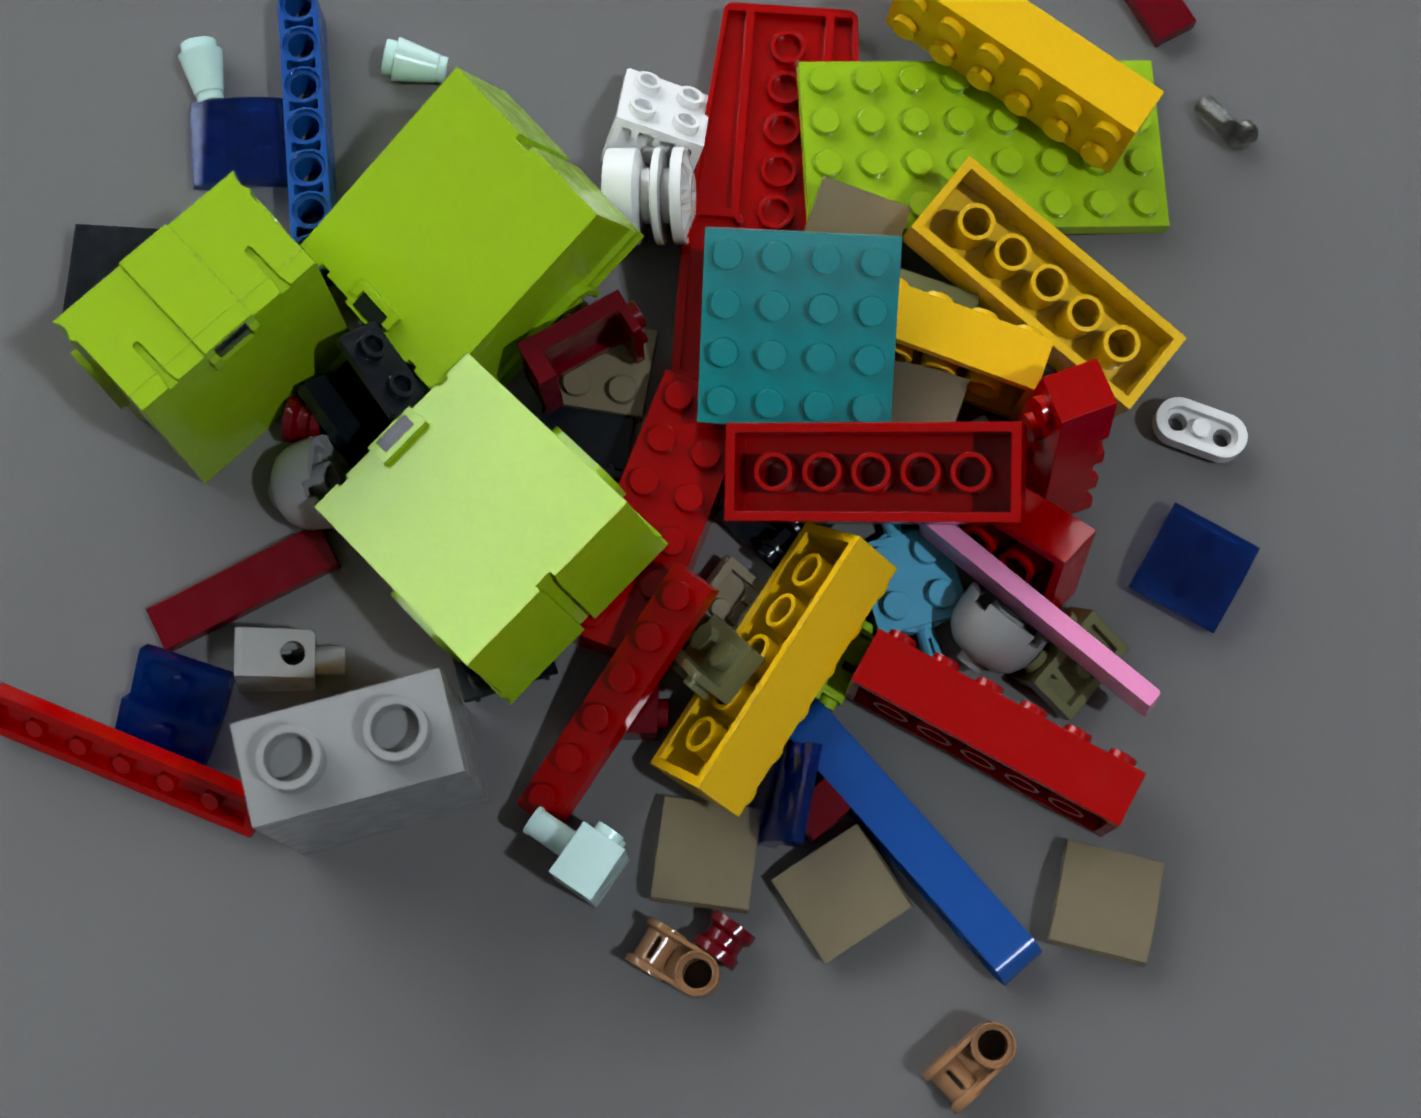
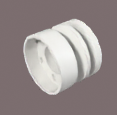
(652, 194)

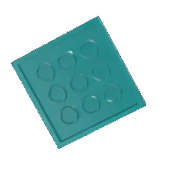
(797, 326)

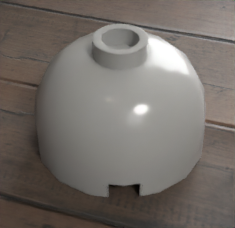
(303, 477)
(992, 634)

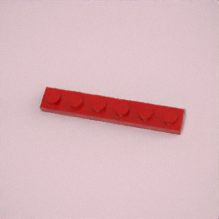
(619, 693)
(124, 759)

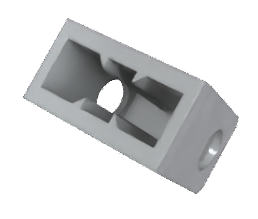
(262, 657)

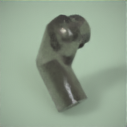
(1234, 133)

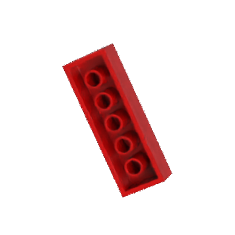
(876, 473)
(676, 487)
(995, 733)

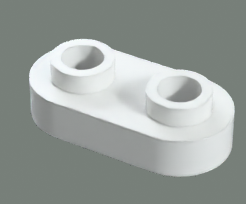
(1199, 426)

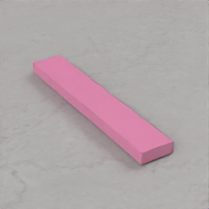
(1044, 616)

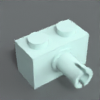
(587, 857)

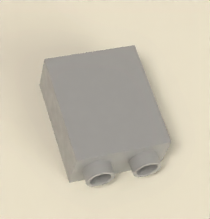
(360, 763)

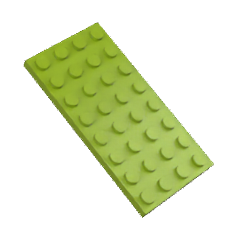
(914, 123)

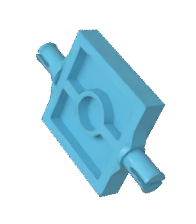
(921, 589)

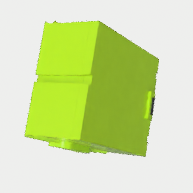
(470, 234)
(208, 327)
(490, 527)

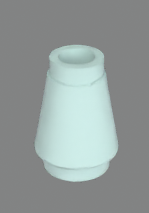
(412, 62)
(203, 67)

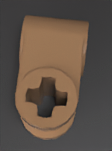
(672, 959)
(969, 1065)

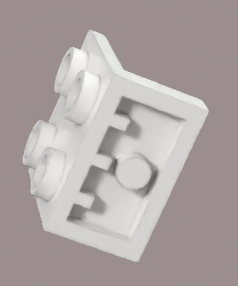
(658, 115)

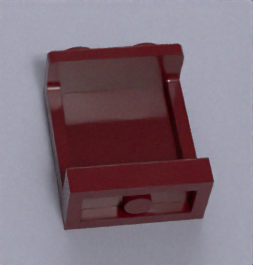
(578, 341)

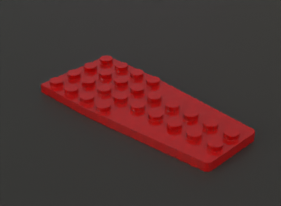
(753, 138)

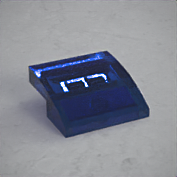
(238, 137)
(1194, 567)
(176, 703)
(790, 796)

